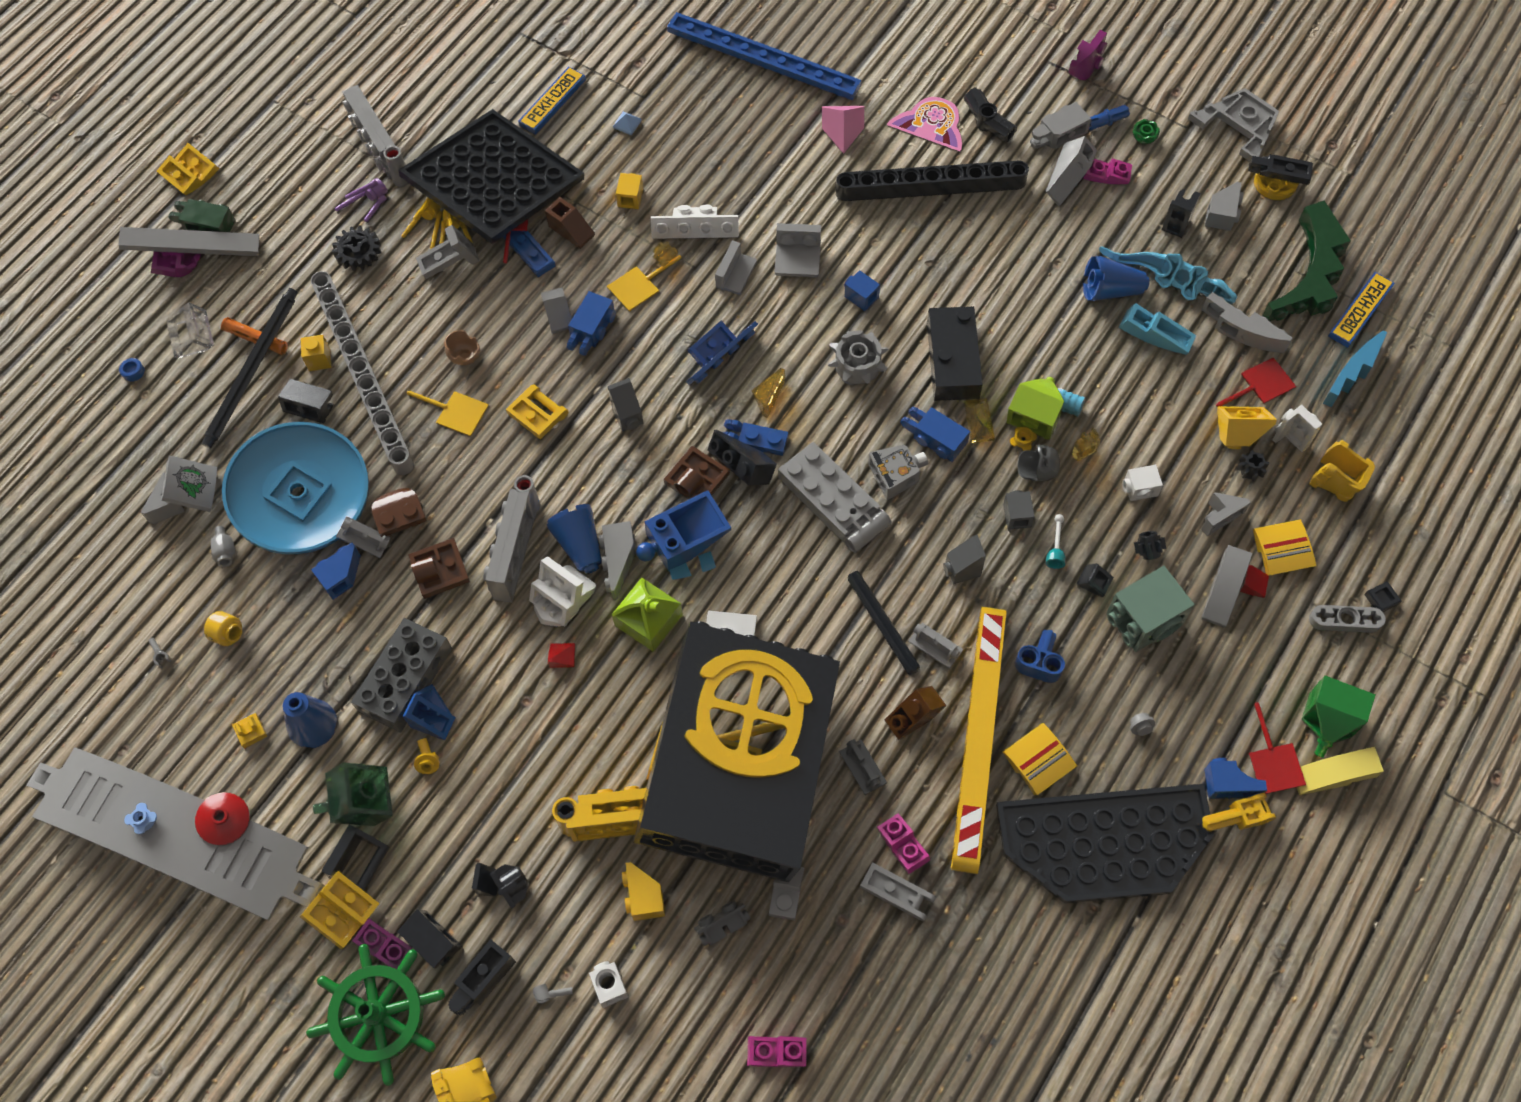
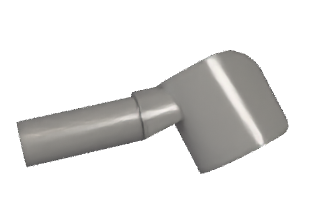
(158, 653)
(542, 994)

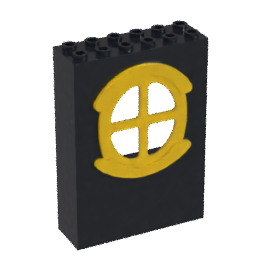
(723, 800)

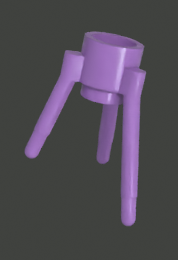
(374, 191)

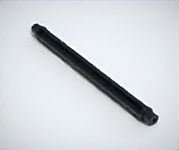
(249, 368)

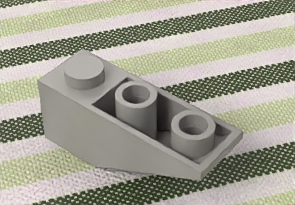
(1071, 166)
(620, 551)

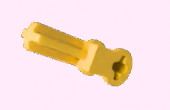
(1243, 812)

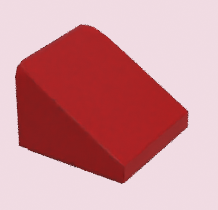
(1255, 582)

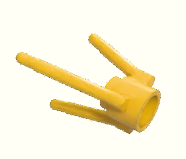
(428, 211)
(448, 220)

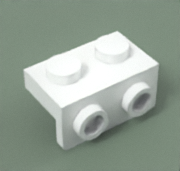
(1298, 427)

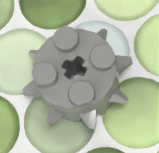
(858, 357)

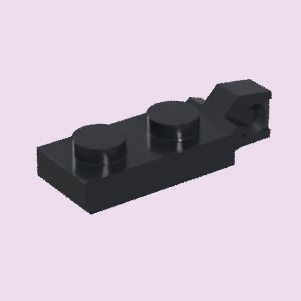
(1282, 168)

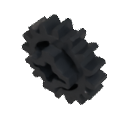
(356, 248)

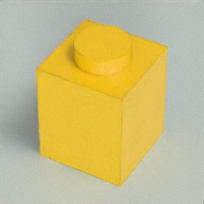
(629, 190)
(315, 352)

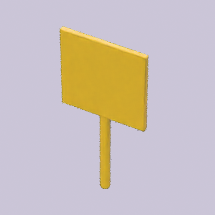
(635, 287)
(460, 412)

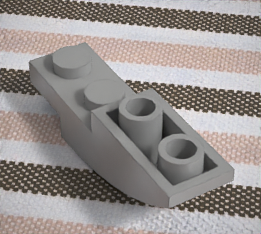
(1251, 331)

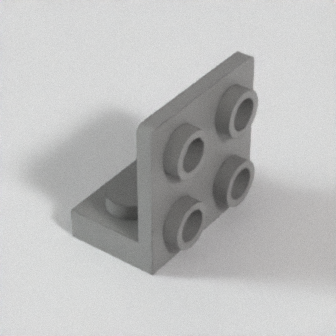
(798, 250)

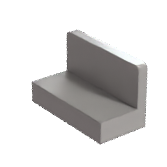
(734, 269)

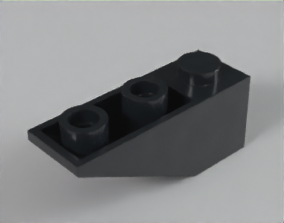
(743, 460)

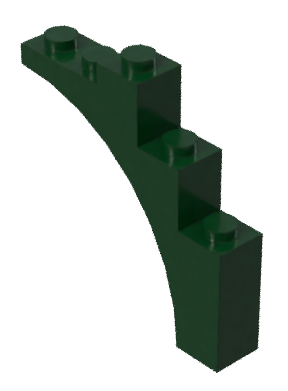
(1326, 244)

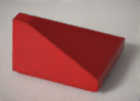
(561, 655)

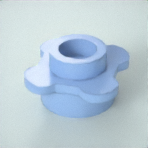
(147, 821)

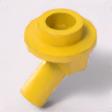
(426, 758)

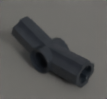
(987, 115)

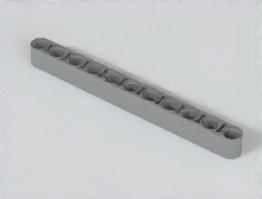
(349, 344)

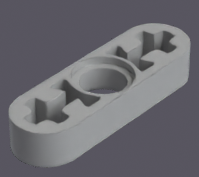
(1357, 614)

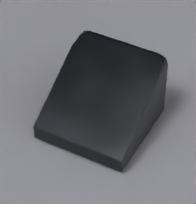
(1095, 579)
(483, 882)

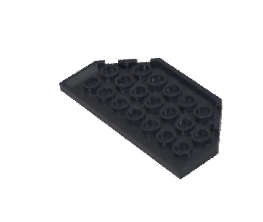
(1107, 841)

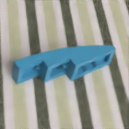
(1357, 366)

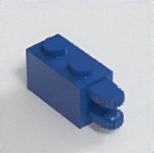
(590, 322)
(937, 432)

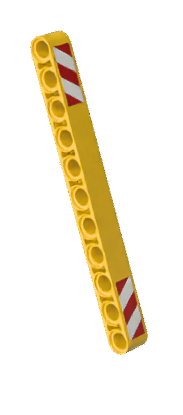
(978, 741)

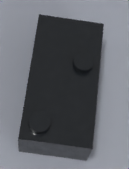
(954, 353)

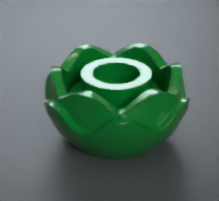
(1146, 131)

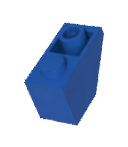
(338, 571)

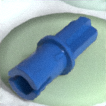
(1109, 117)

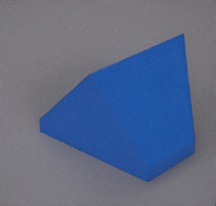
(429, 713)

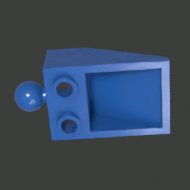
(689, 525)

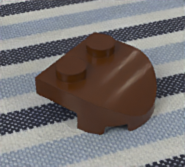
(397, 511)

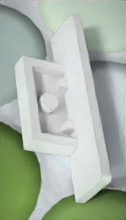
(694, 223)

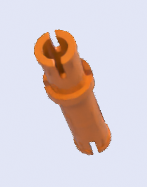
(251, 334)

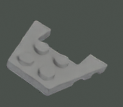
(1245, 114)

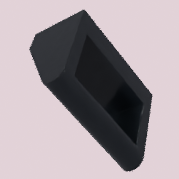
(345, 849)

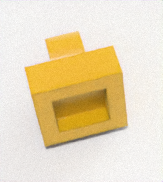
(249, 730)

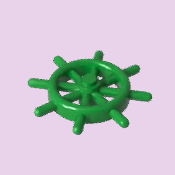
(375, 1014)

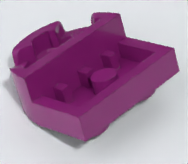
(1089, 57)
(174, 263)

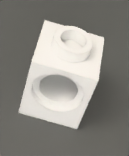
(1142, 483)
(616, 992)

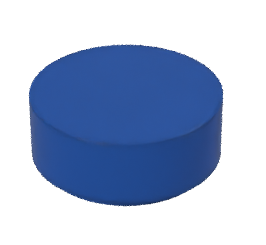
(131, 369)

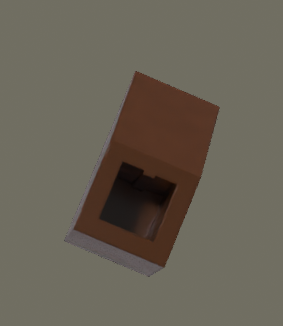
(568, 223)
(915, 711)

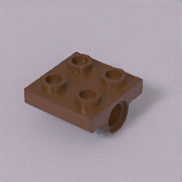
(696, 474)
(438, 568)

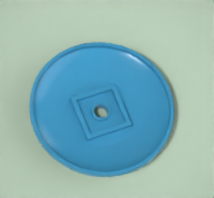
(291, 456)

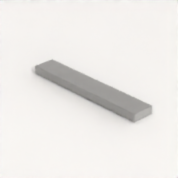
(188, 241)

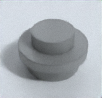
(1142, 724)

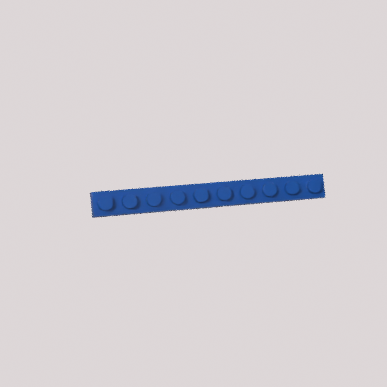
(764, 56)

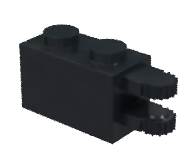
(480, 977)

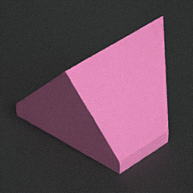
(843, 124)

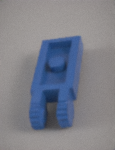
(758, 437)

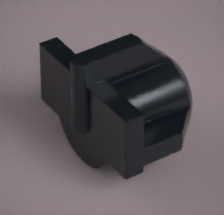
(510, 883)

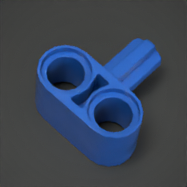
(1041, 656)

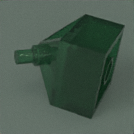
(357, 795)

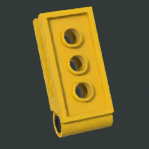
(600, 814)

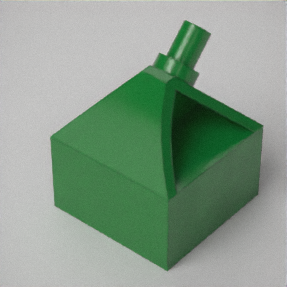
(1336, 712)

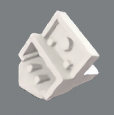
(559, 593)

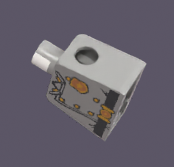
(896, 469)

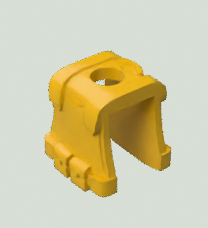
(1338, 462)
(463, 1083)

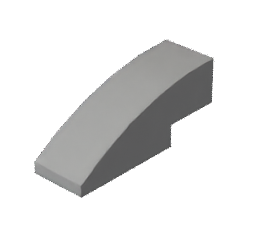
(1226, 586)

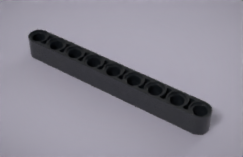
(931, 180)

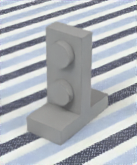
(447, 253)

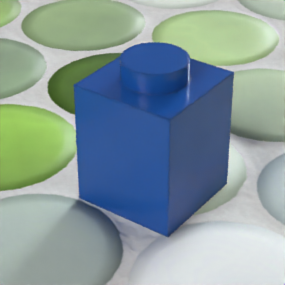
(861, 290)

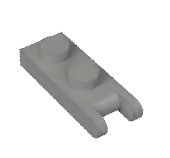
(895, 891)

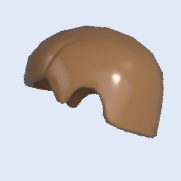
(461, 348)

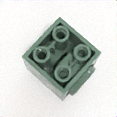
(1149, 609)

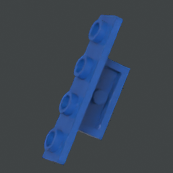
(714, 345)

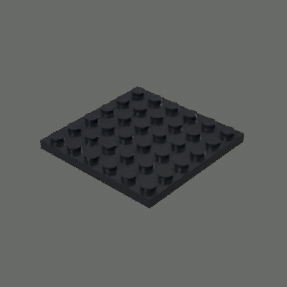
(491, 175)

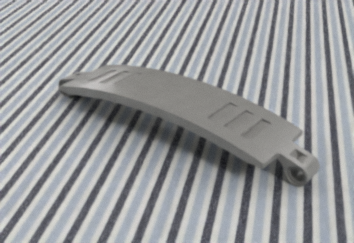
(96, 794)

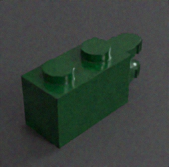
(202, 216)

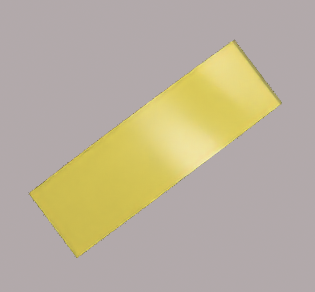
(1340, 770)

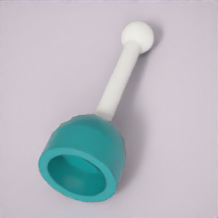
(1056, 557)

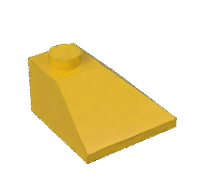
(1243, 425)

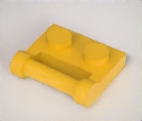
(532, 416)

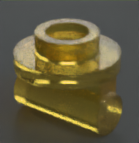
(664, 253)

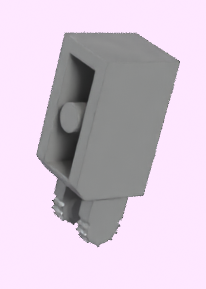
(1061, 127)

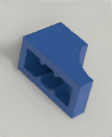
(1227, 781)

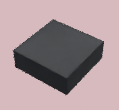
(1383, 597)

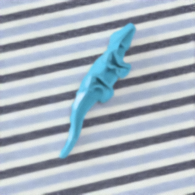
(1173, 271)

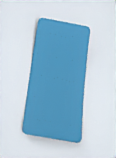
(682, 571)

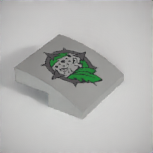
(189, 483)

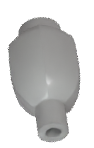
(222, 547)

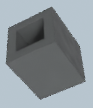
(1018, 510)

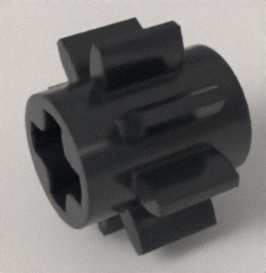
(1252, 465)
(1150, 545)

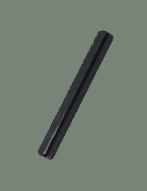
(883, 623)

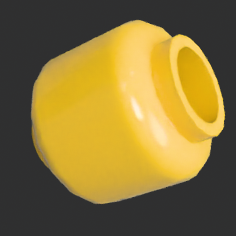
(223, 628)

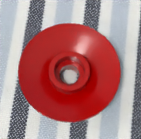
(230, 827)

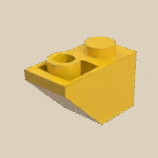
(645, 894)

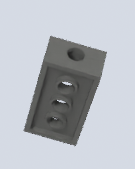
(393, 662)

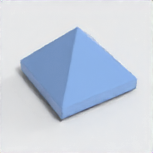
(627, 123)

